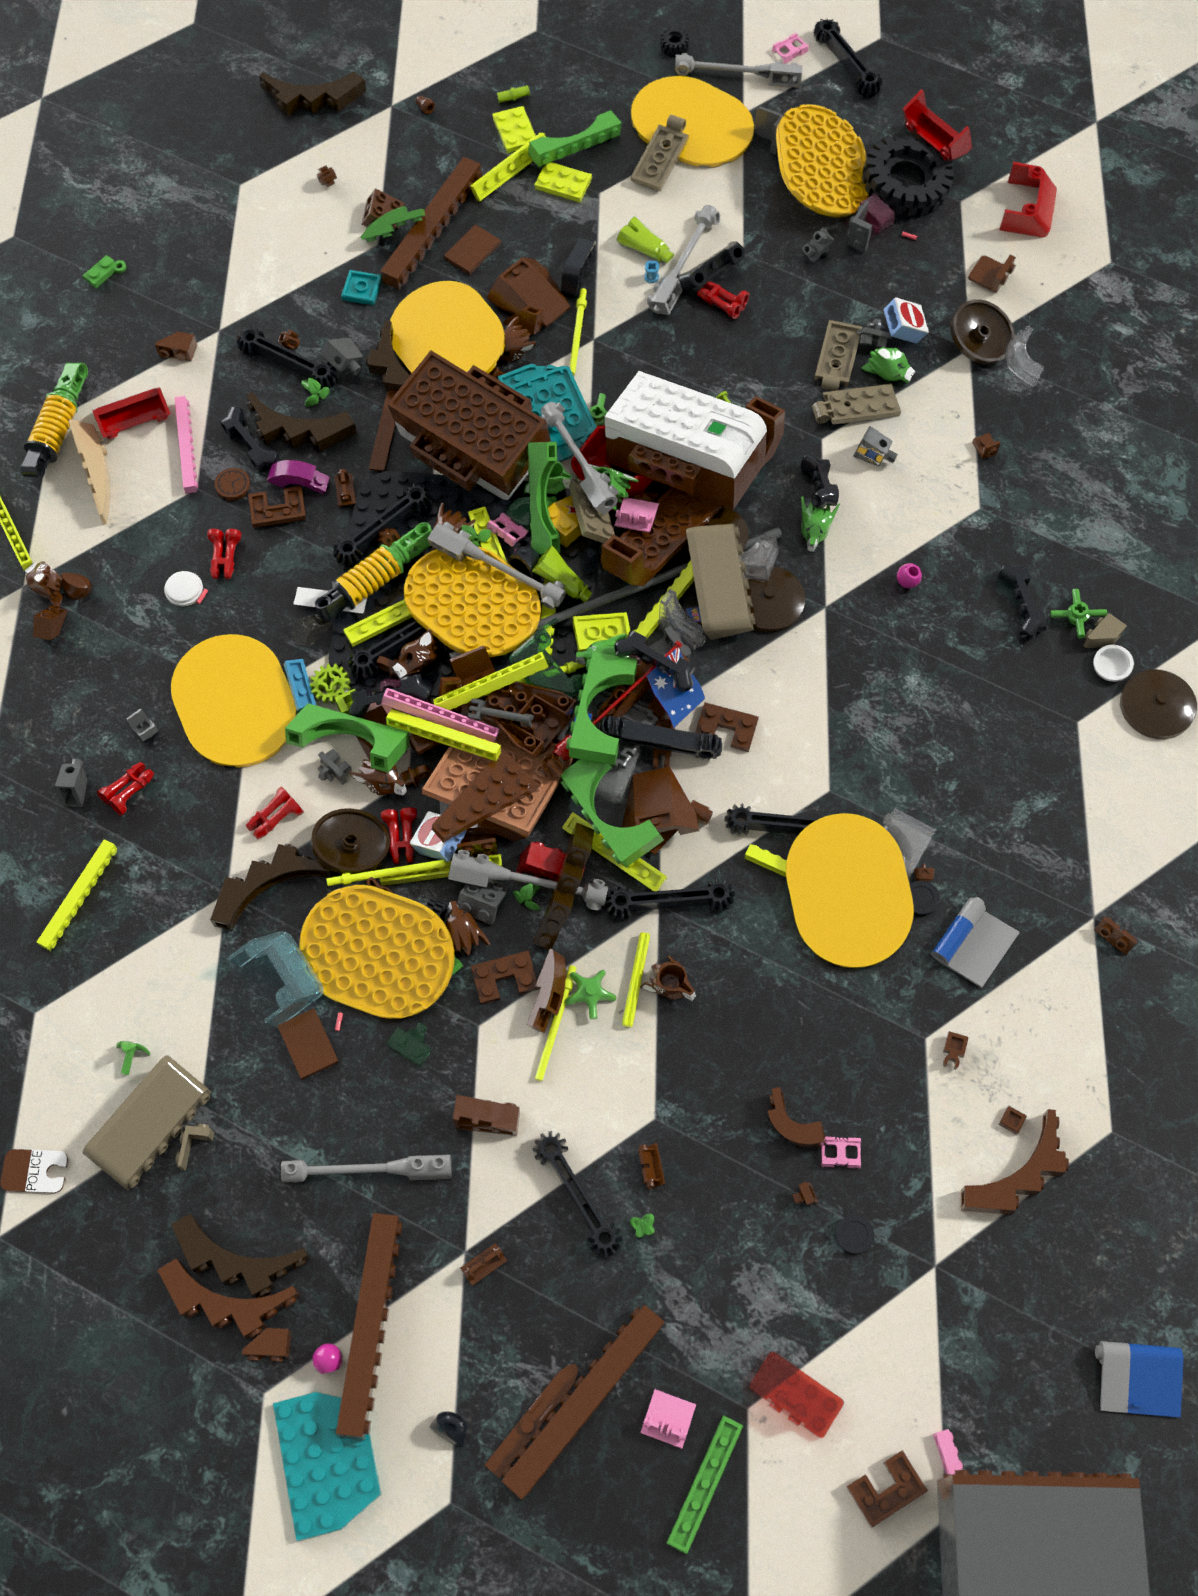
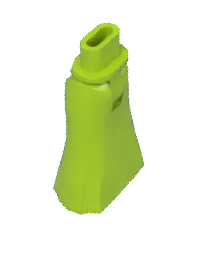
(640, 238)
(554, 568)

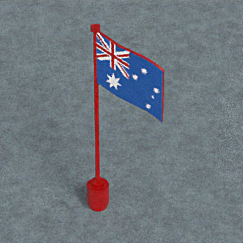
(675, 703)

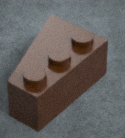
(486, 1116)

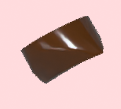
(75, 585)

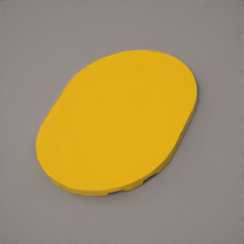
(715, 121)
(821, 160)
(450, 322)
(471, 603)
(233, 700)
(849, 890)
(378, 951)

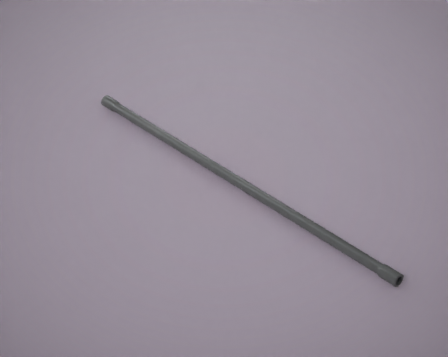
(628, 590)

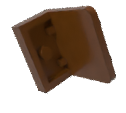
(992, 273)

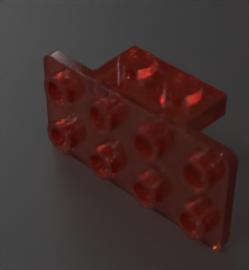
(796, 1395)

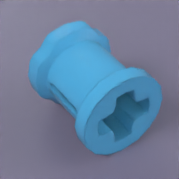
(651, 269)

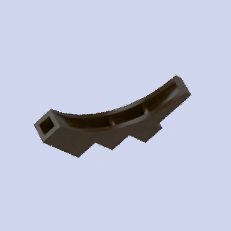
(314, 97)
(383, 360)
(320, 432)
(566, 886)
(238, 894)
(231, 1267)

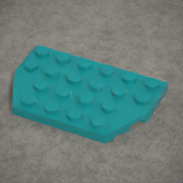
(554, 385)
(324, 1474)

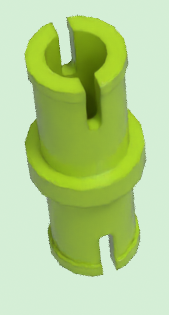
(513, 94)

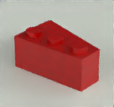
(541, 861)

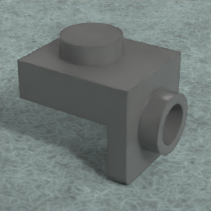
(141, 725)

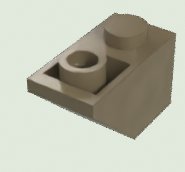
(1106, 633)

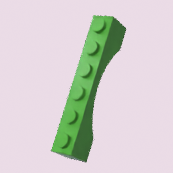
(550, 149)
(541, 461)

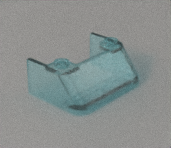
(300, 980)

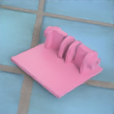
(636, 514)
(668, 1418)

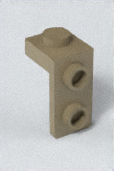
(199, 1132)

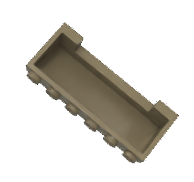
(720, 580)
(146, 1122)

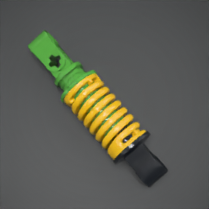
(53, 421)
(372, 573)

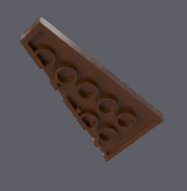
(491, 791)

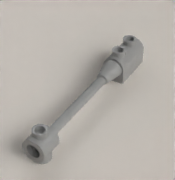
(777, 72)
(670, 289)
(595, 484)
(459, 545)
(481, 870)
(415, 1167)

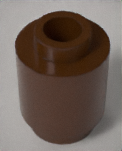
(703, 812)

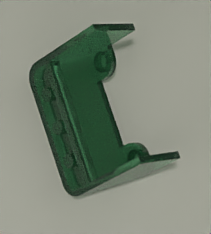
(553, 676)

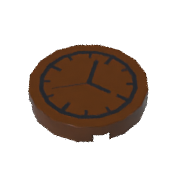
(232, 484)

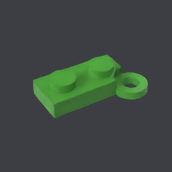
(103, 271)

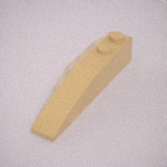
(94, 463)

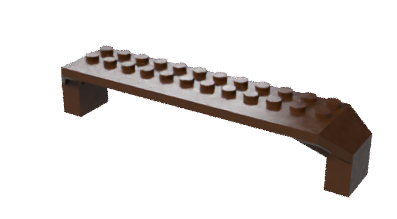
(642, 554)

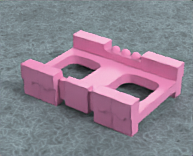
(794, 52)
(510, 527)
(841, 1159)

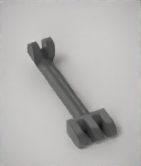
(480, 709)

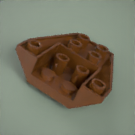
(531, 285)
(550, 712)
(660, 799)

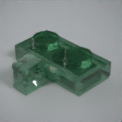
(410, 1044)

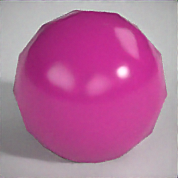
(909, 575)
(327, 1358)

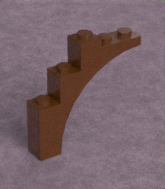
(1001, 1195)
(247, 1313)

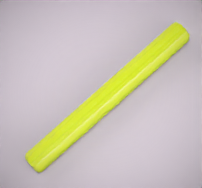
(636, 978)

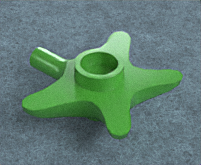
(590, 992)

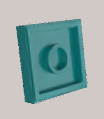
(361, 287)

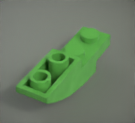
(385, 224)

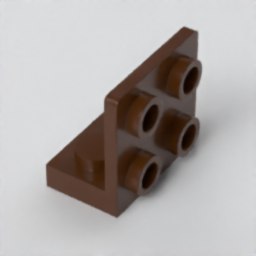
(377, 205)
(472, 665)
(479, 844)

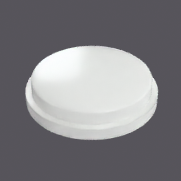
(183, 588)
(1113, 663)

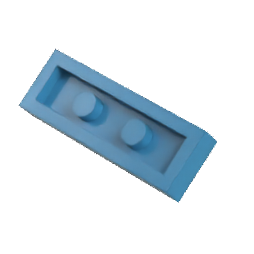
(299, 683)

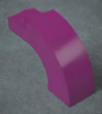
(299, 473)

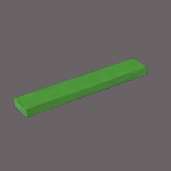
(704, 1485)

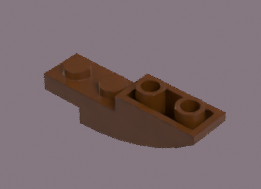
(629, 700)
(552, 987)

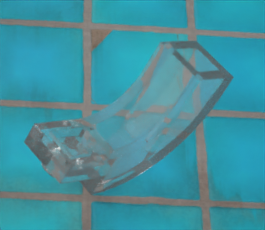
(1018, 360)

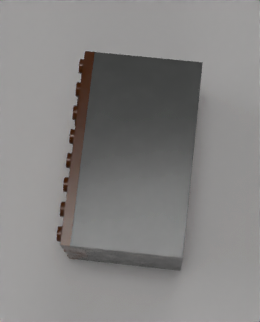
(1041, 1534)

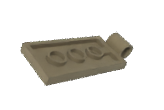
(659, 161)
(840, 350)
(863, 403)
(591, 521)

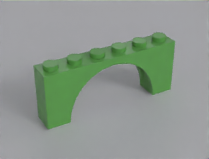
(316, 722)
(587, 740)
(627, 842)

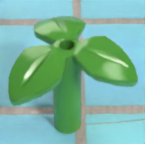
(314, 387)
(483, 535)
(526, 895)
(129, 1048)

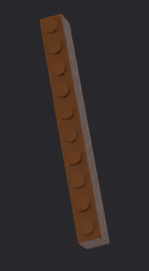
(436, 217)
(368, 1327)
(582, 1402)

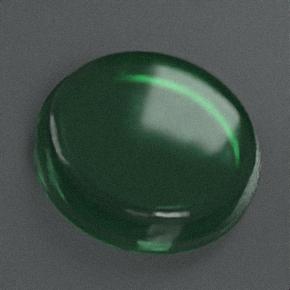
(520, 512)

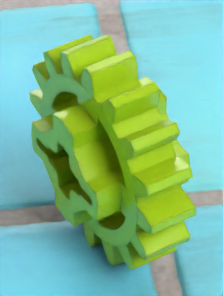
(323, 680)

